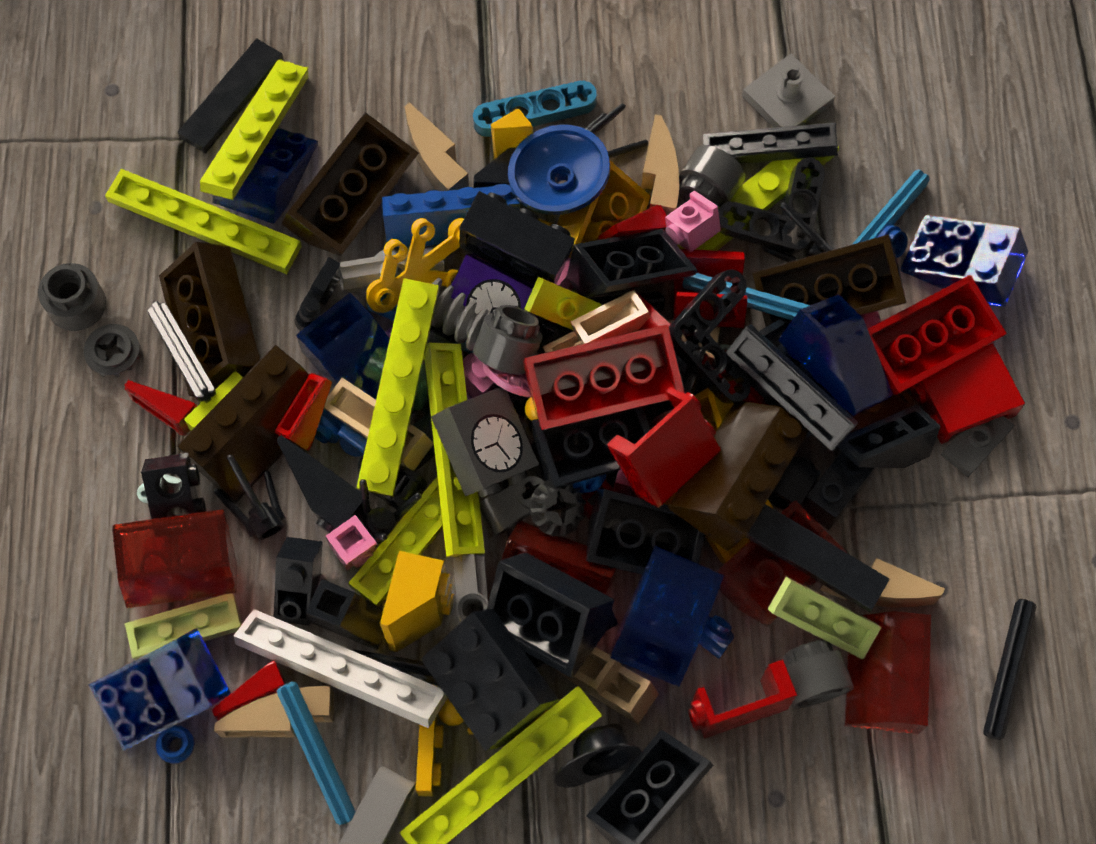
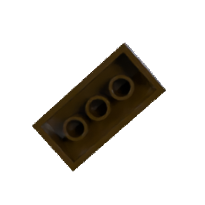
(349, 186)
(860, 273)
(211, 310)
(246, 424)
(736, 483)

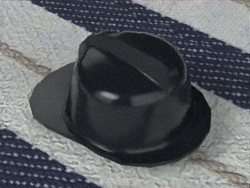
(596, 754)

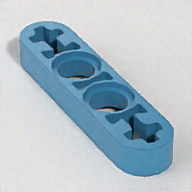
(533, 103)

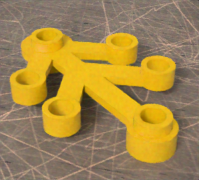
(416, 266)

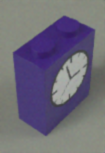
(489, 285)

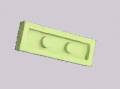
(211, 617)
(824, 618)

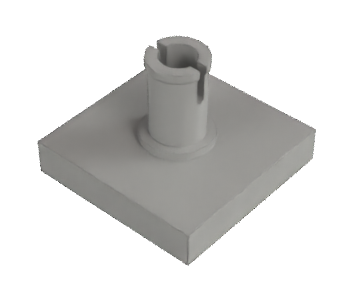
(788, 94)

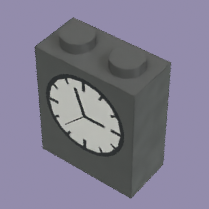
(485, 442)

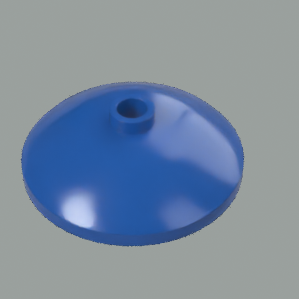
(555, 156)

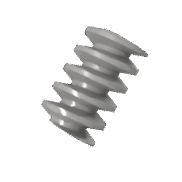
(456, 317)

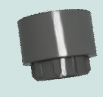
(711, 174)
(79, 310)
(507, 339)
(817, 673)

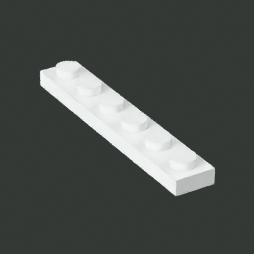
(341, 668)

